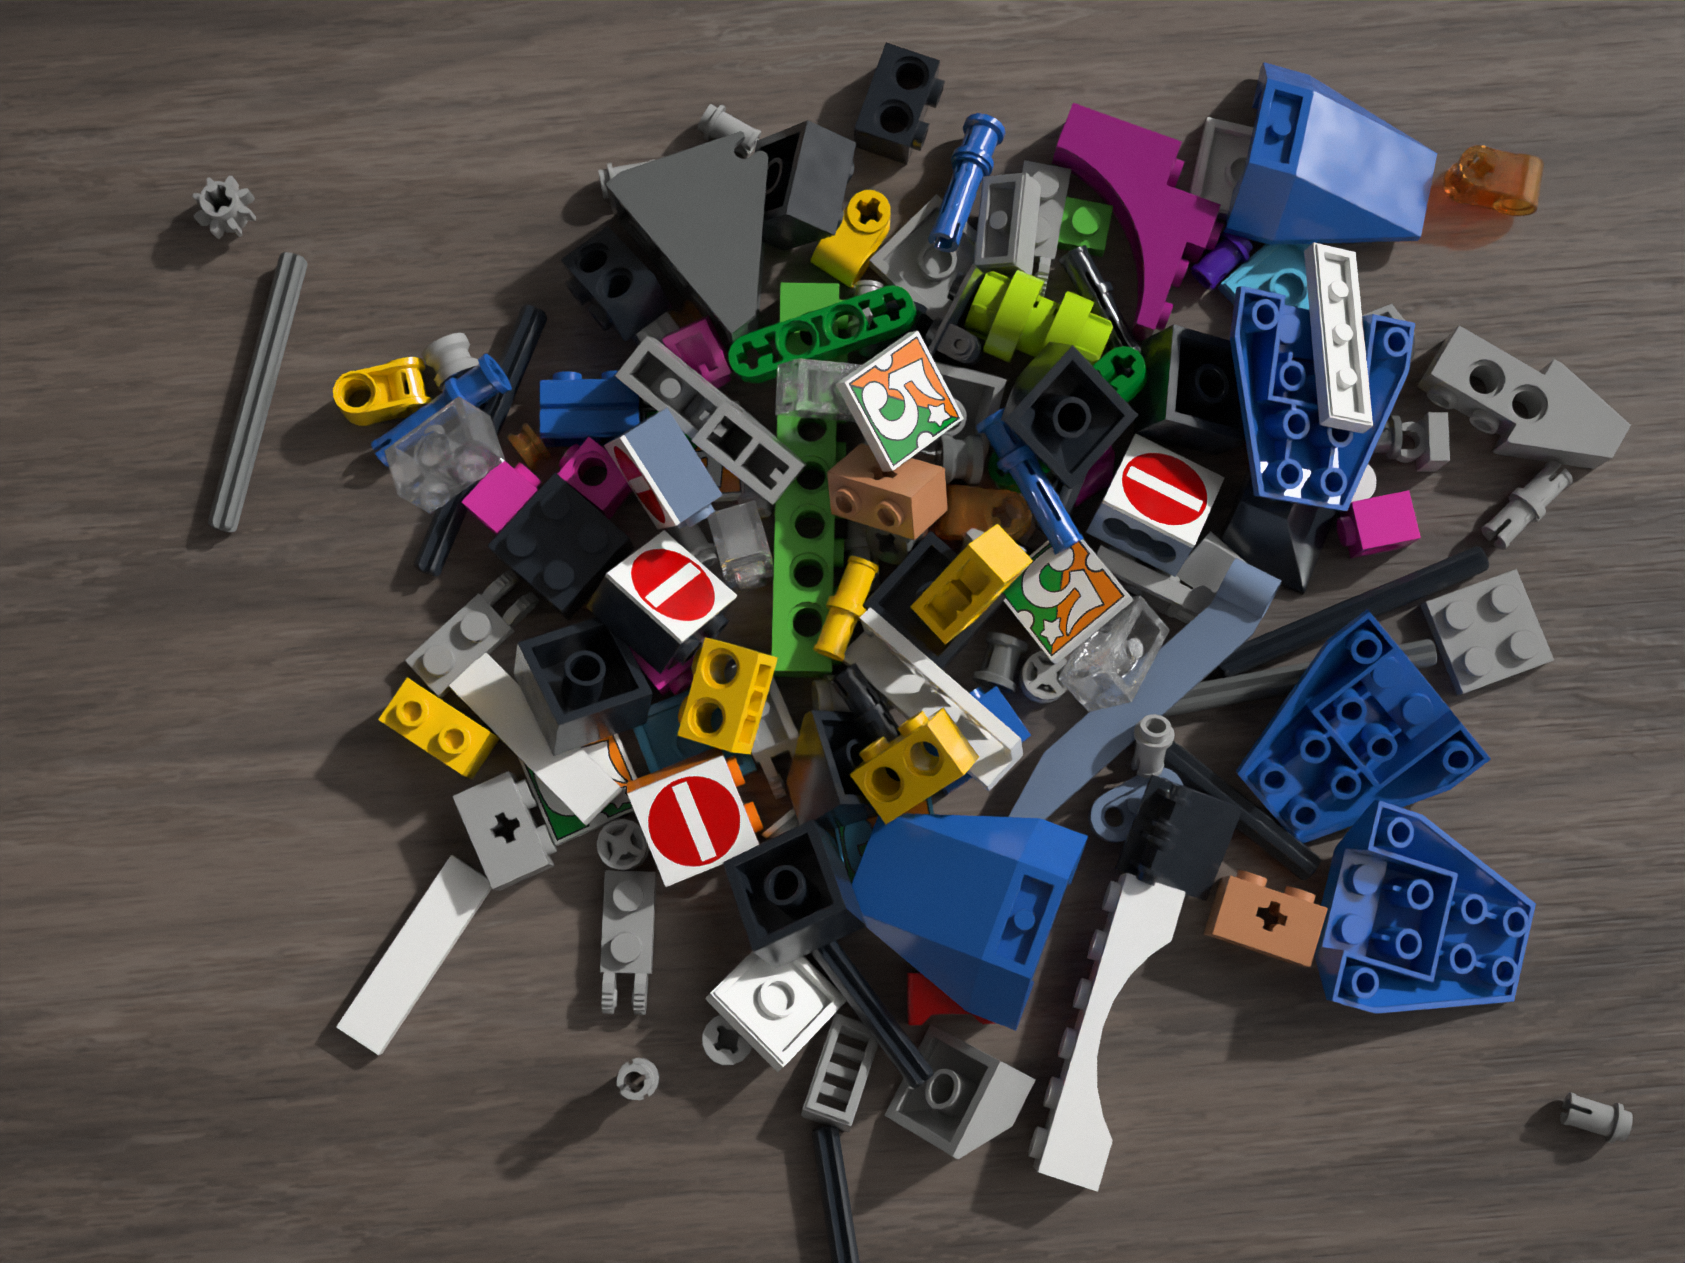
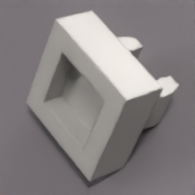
(1430, 440)

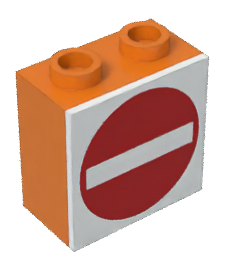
(694, 814)

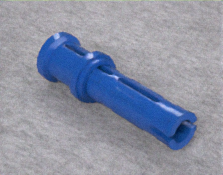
(970, 165)
(474, 386)
(1031, 481)

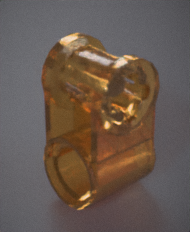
(1497, 179)
(977, 509)

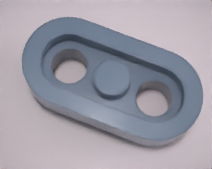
(1126, 800)

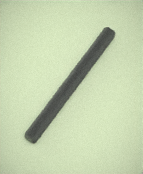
(257, 392)
(1273, 682)

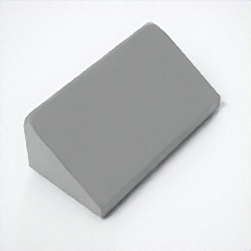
(1007, 224)

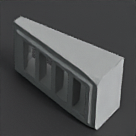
(827, 1115)

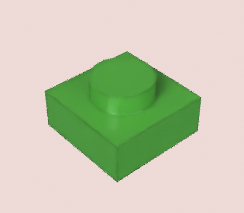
(1086, 225)

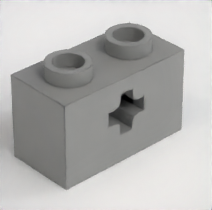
(482, 815)

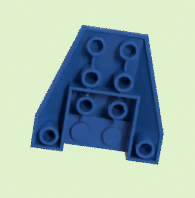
(1326, 169)
(1277, 391)
(1355, 734)
(968, 901)
(1417, 919)

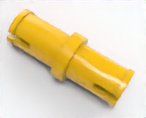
(846, 608)

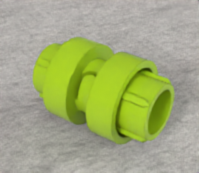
(1015, 316)

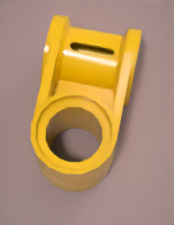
(854, 244)
(387, 389)

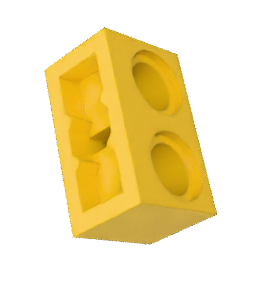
(971, 583)
(739, 700)
(439, 729)
(918, 770)

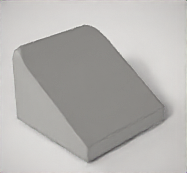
(1208, 563)

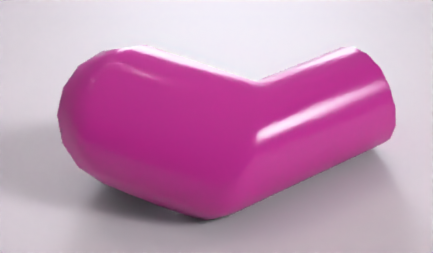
(1098, 477)

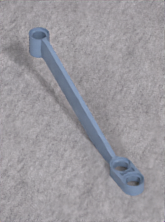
(1174, 673)

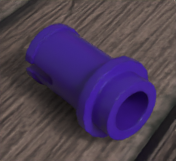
(1221, 260)

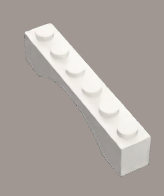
(1075, 1134)

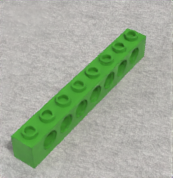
(791, 550)

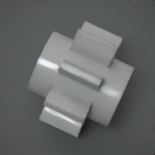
(229, 217)

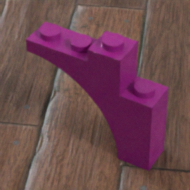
(1138, 177)

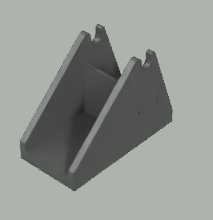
(702, 227)

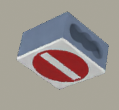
(664, 472)
(1155, 505)

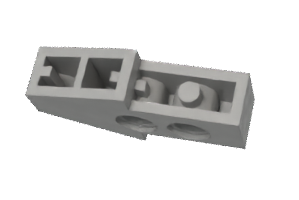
(1564, 418)
(711, 419)

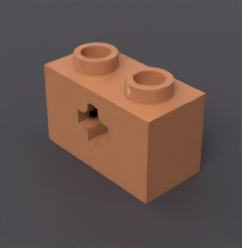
(892, 501)
(1289, 939)

